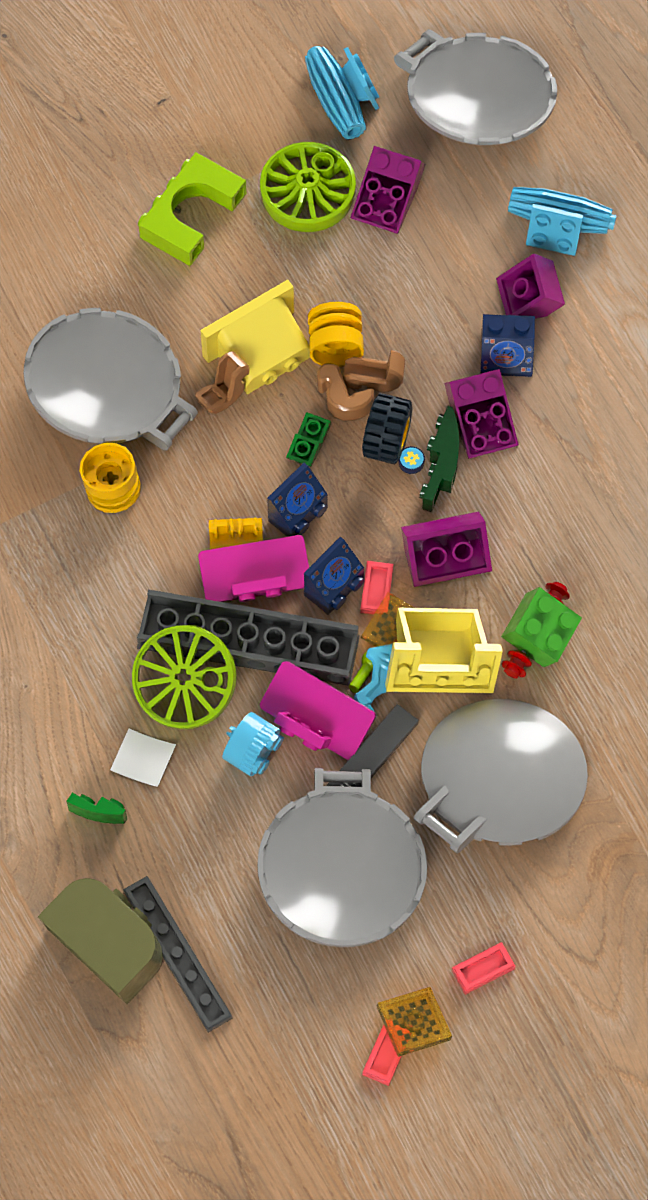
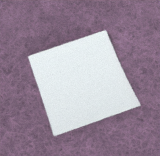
(142, 758)

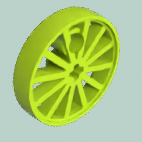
(307, 186)
(197, 677)

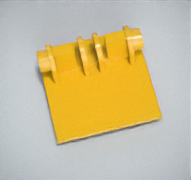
(234, 532)

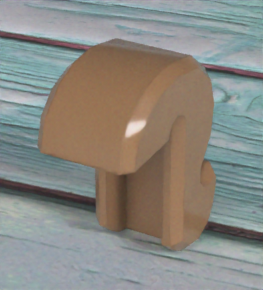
(375, 374)
(227, 384)
(338, 401)

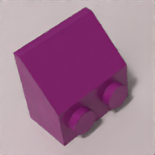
(531, 288)

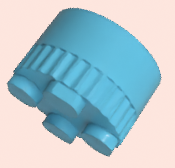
(252, 744)

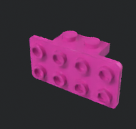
(254, 569)
(316, 711)

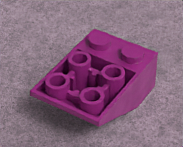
(387, 189)
(482, 413)

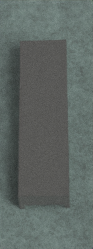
(254, 635)

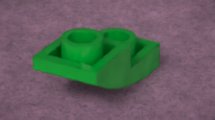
(309, 439)
(105, 811)

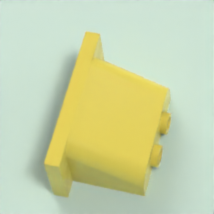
(261, 335)
(442, 653)

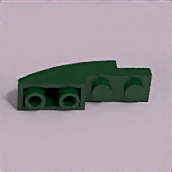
(444, 459)

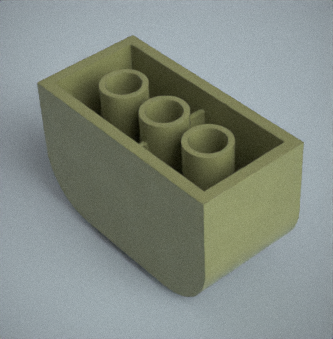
(105, 935)

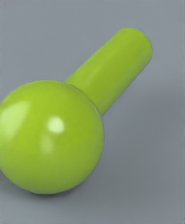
(362, 674)

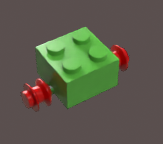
(539, 629)

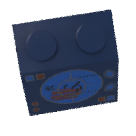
(508, 344)
(297, 502)
(333, 577)

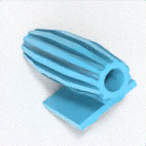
(341, 89)
(559, 218)

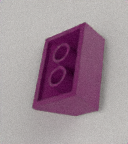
(447, 548)

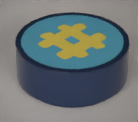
(411, 460)

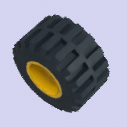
(387, 428)

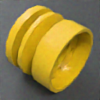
(335, 333)
(108, 465)

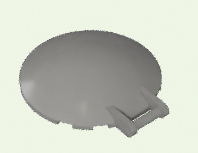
(478, 87)
(105, 378)
(501, 774)
(342, 863)

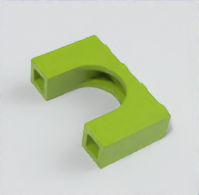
(196, 179)

